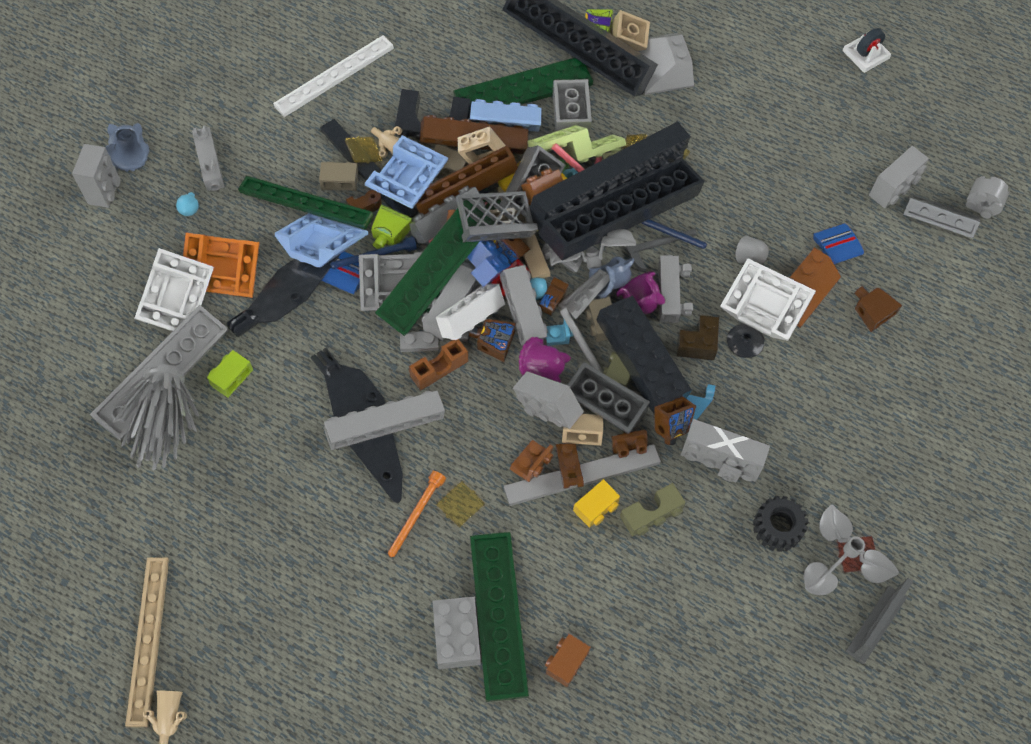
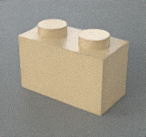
(586, 430)

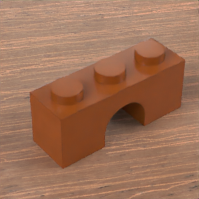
(450, 358)

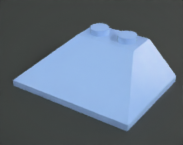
(407, 172)
(317, 239)

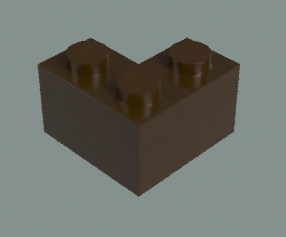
(700, 343)

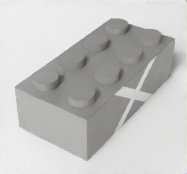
(718, 446)

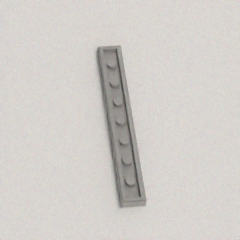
(591, 471)

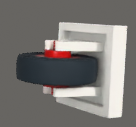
(868, 50)

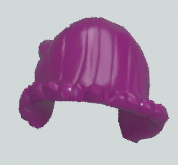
(644, 291)
(542, 359)

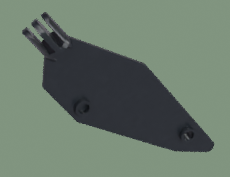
(281, 295)
(353, 391)

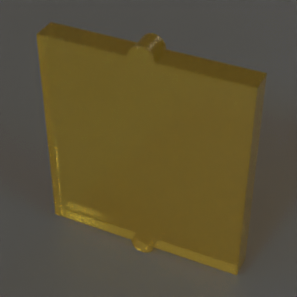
(363, 149)
(460, 504)

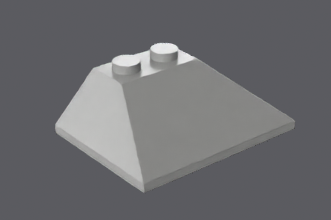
(673, 62)
(380, 276)

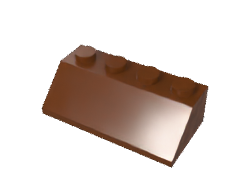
(818, 274)

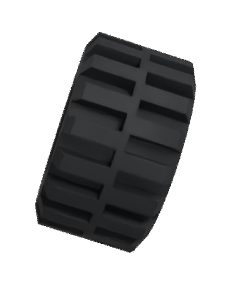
(787, 510)

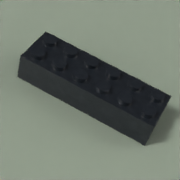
(642, 352)

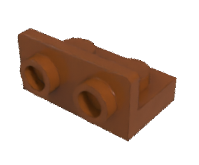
(531, 460)

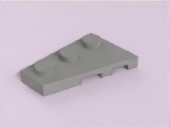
(583, 295)

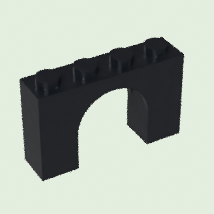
(409, 107)

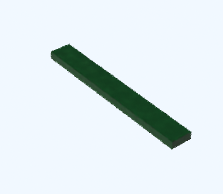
(306, 202)

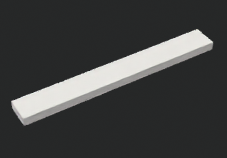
(333, 76)

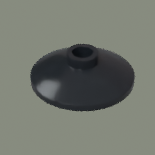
(743, 347)

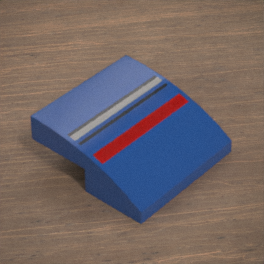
(839, 243)
(345, 277)

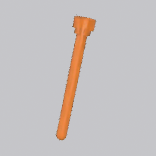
(435, 480)

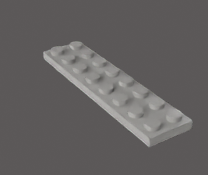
(179, 350)

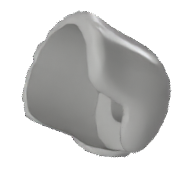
(751, 249)

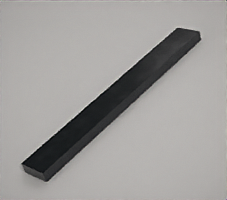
(337, 137)

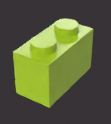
(229, 373)

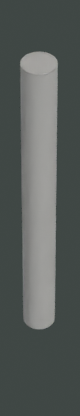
(580, 339)

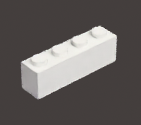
(470, 311)

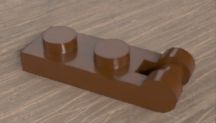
(569, 465)

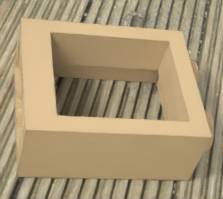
(482, 138)

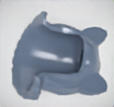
(127, 147)
(618, 272)

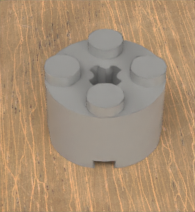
(987, 196)

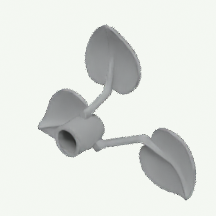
(592, 256)
(875, 565)

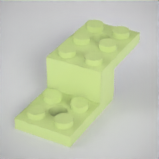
(578, 143)

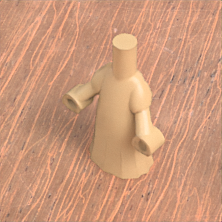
(386, 139)
(167, 714)

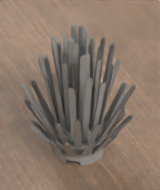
(158, 394)

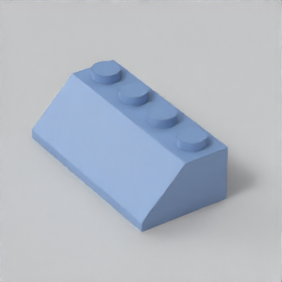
(511, 115)

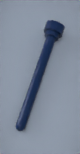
(674, 233)
(407, 244)

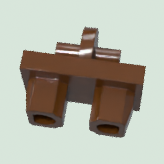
(626, 442)

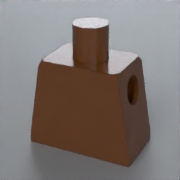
(875, 307)

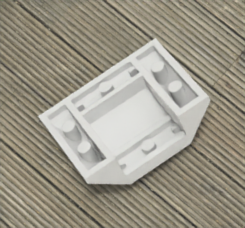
(173, 290)
(767, 300)

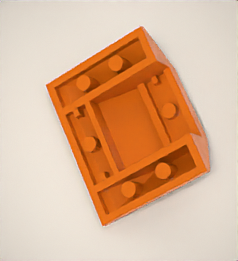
(232, 262)

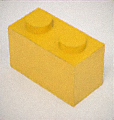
(596, 504)

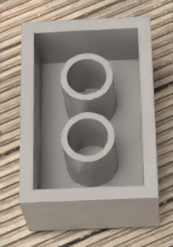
(571, 104)
(96, 175)
(899, 177)
(548, 400)
(456, 633)

